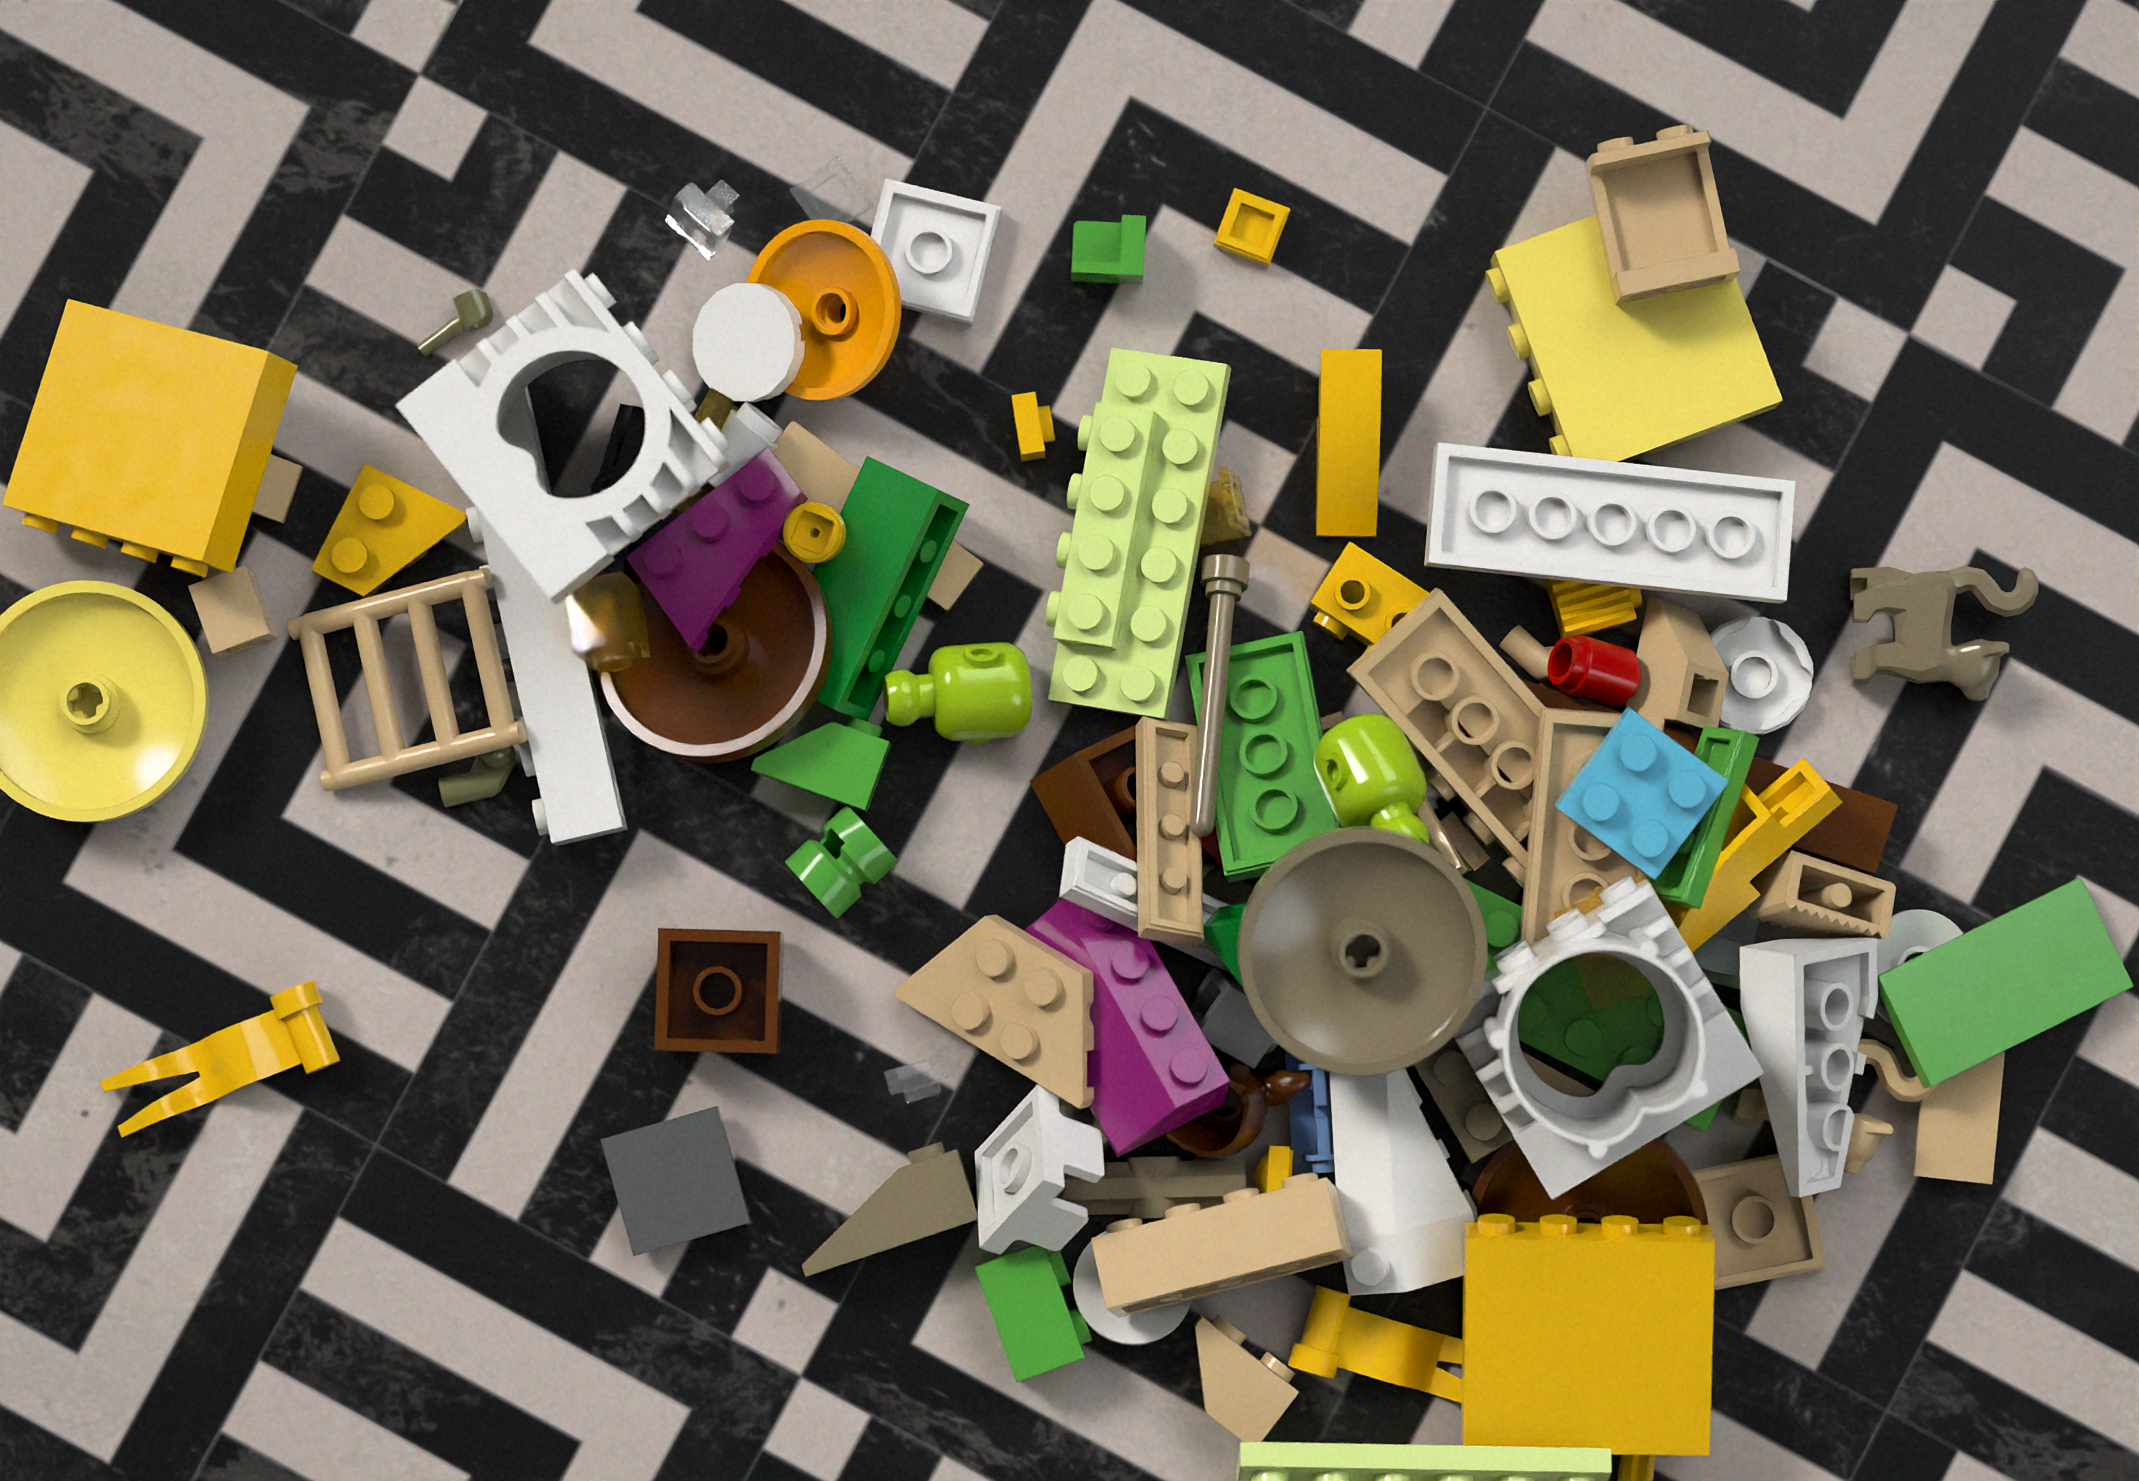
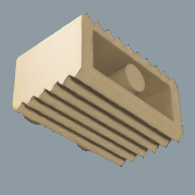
(1822, 899)

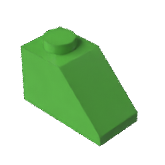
(831, 762)

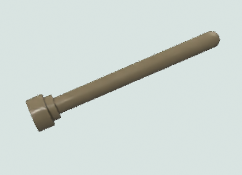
(1224, 582)

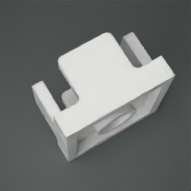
(1024, 1171)

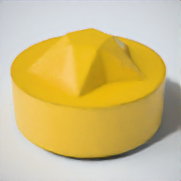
(814, 532)

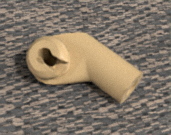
(1527, 652)

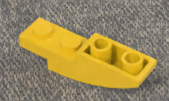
(1756, 836)

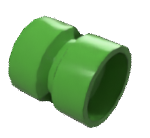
(841, 861)

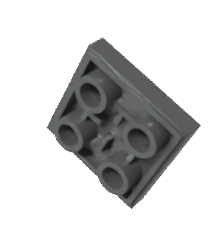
(675, 1180)

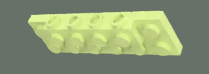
(1135, 532)
(1418, 1462)

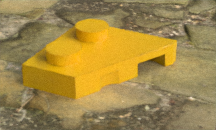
(382, 532)

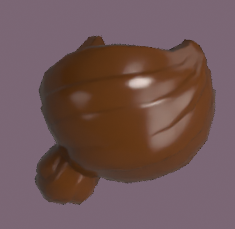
(1242, 1115)

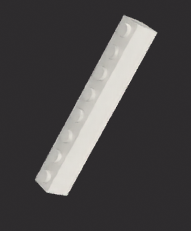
(551, 683)

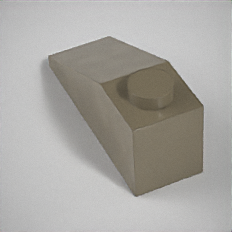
(909, 1205)

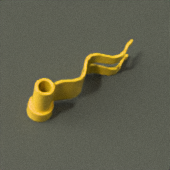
(236, 1056)
(1374, 1347)

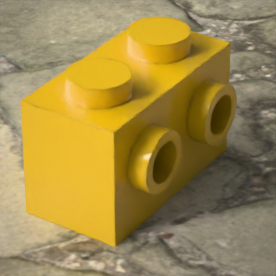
(1363, 597)

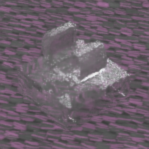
(703, 218)

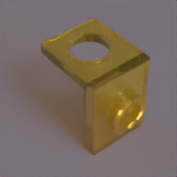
(1225, 510)

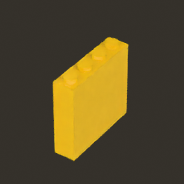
(149, 438)
(1588, 1334)

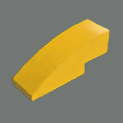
(1348, 442)

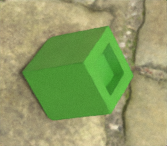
(1109, 251)

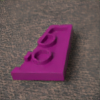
(713, 545)

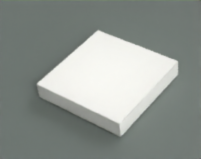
(936, 247)

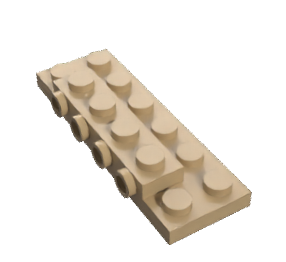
(1461, 717)

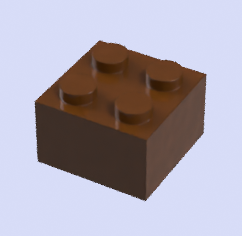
(719, 991)

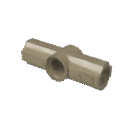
(1154, 1184)

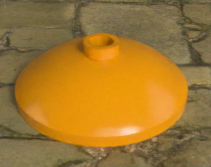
(819, 269)

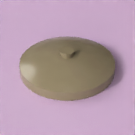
(1362, 950)

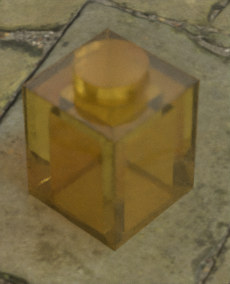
(608, 623)

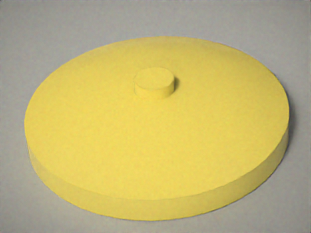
(96, 701)

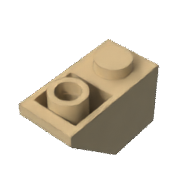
(1679, 669)
(1238, 1387)

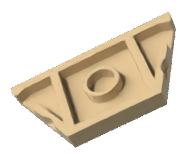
(1013, 1003)

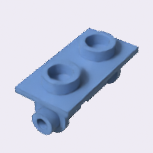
(1311, 1120)

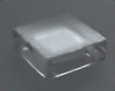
(831, 194)

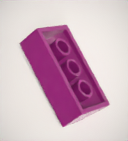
(1148, 1051)

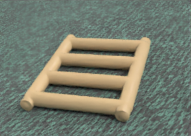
(449, 743)

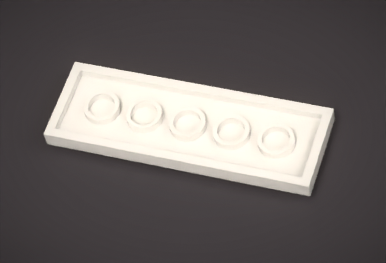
(1609, 523)

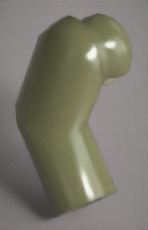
(482, 781)

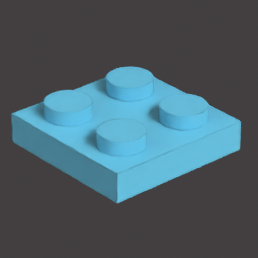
(1641, 793)

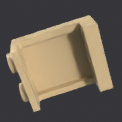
(1659, 215)

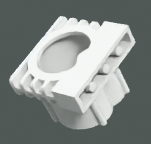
(463, 416)
(1694, 1067)

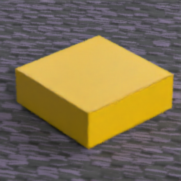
(1251, 227)

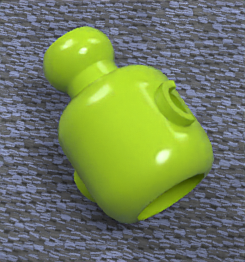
(968, 692)
(1372, 775)

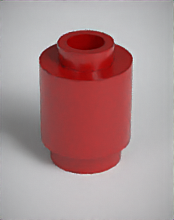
(1594, 670)

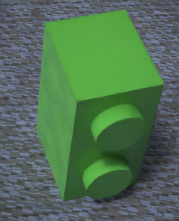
(1032, 1310)

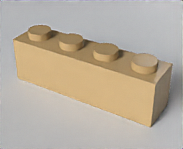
(1221, 1246)

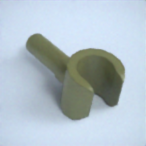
(473, 312)

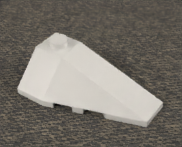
(1805, 1028)
(1394, 1187)

